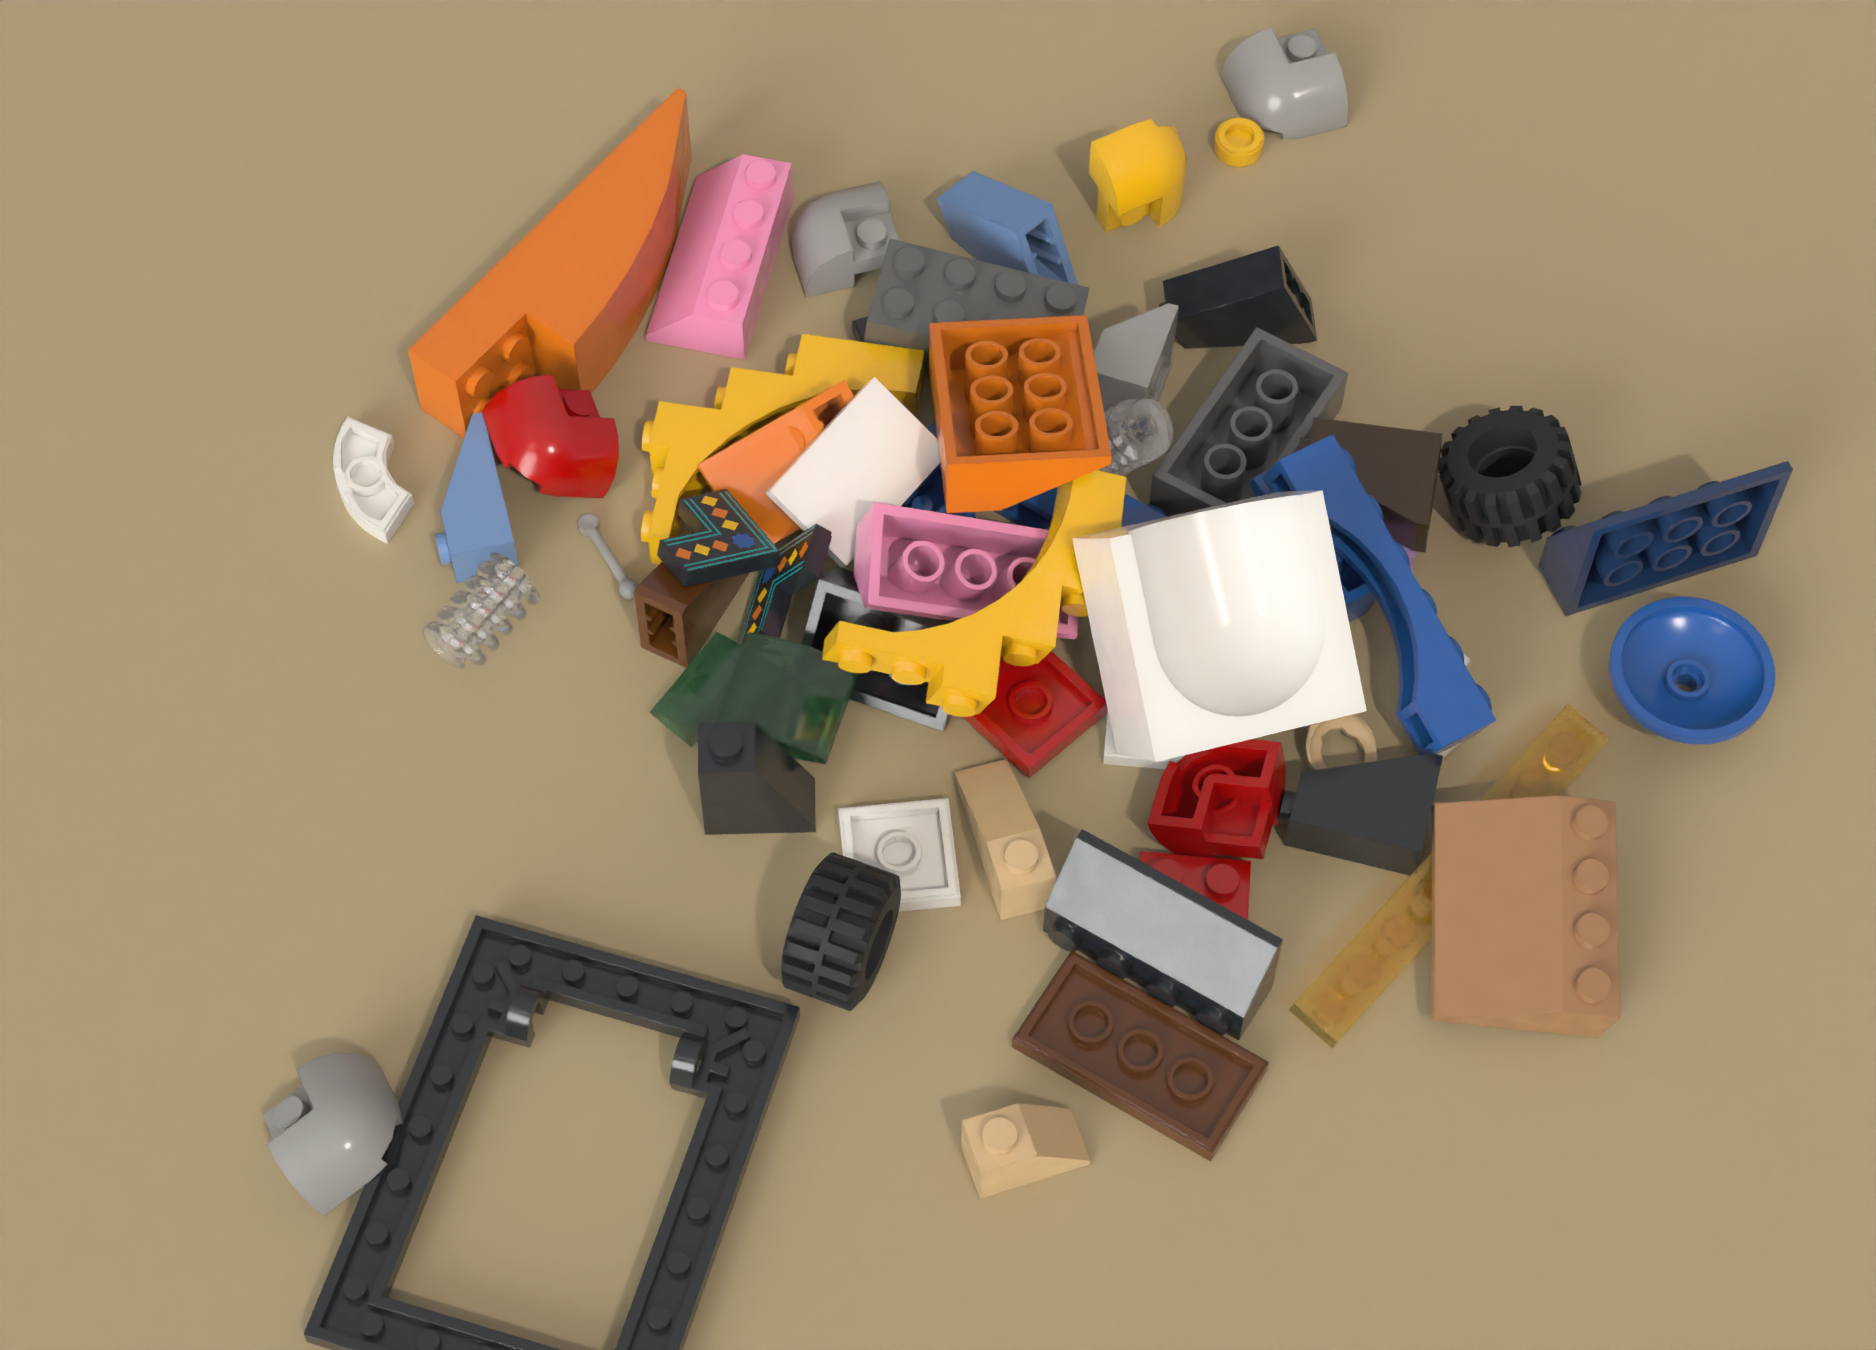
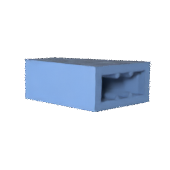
(1006, 227)

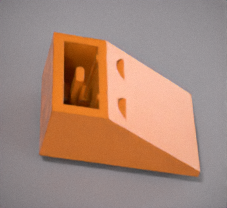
(763, 456)

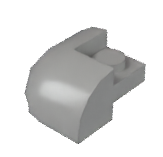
(1287, 84)
(842, 237)
(333, 1128)

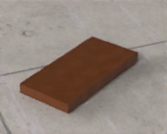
(1140, 1055)

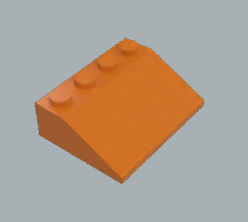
(1014, 408)

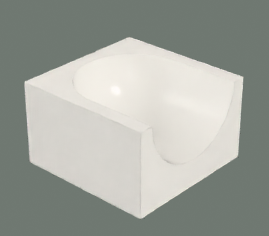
(1219, 625)

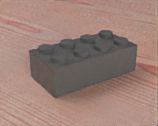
(937, 287)
(1247, 424)

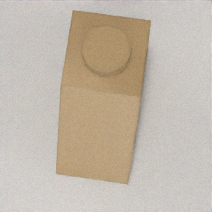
(1021, 1146)

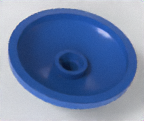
(1698, 647)

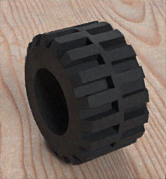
(1510, 476)
(840, 931)

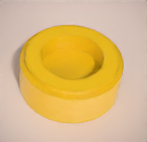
(1239, 142)

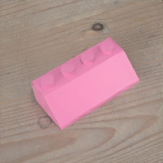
(724, 257)
(942, 563)

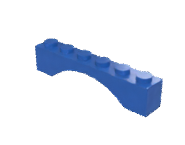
(1436, 692)

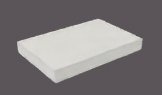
(860, 458)

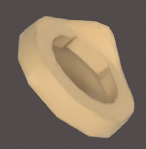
(1352, 726)

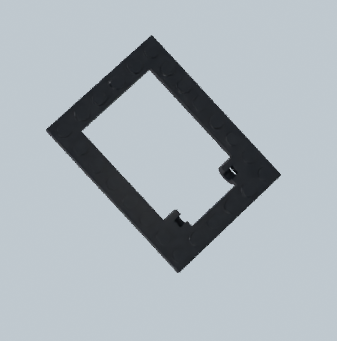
(494, 992)

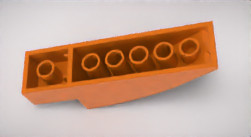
(571, 286)

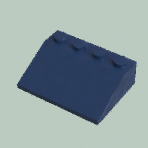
(1662, 540)

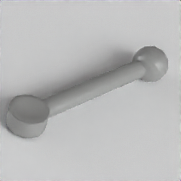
(590, 526)

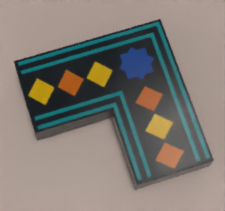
(722, 541)
(798, 566)

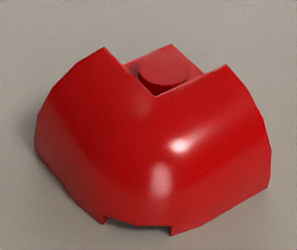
(554, 437)
(1221, 800)

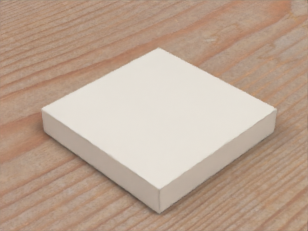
(908, 841)

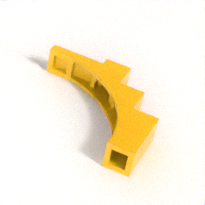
(691, 434)
(964, 655)

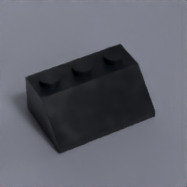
(840, 600)

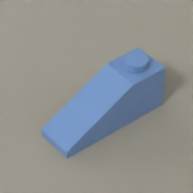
(474, 508)

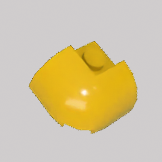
(1138, 174)

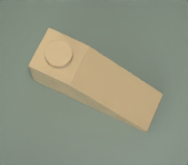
(1006, 838)

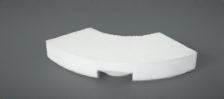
(365, 479)

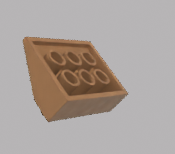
(1525, 914)

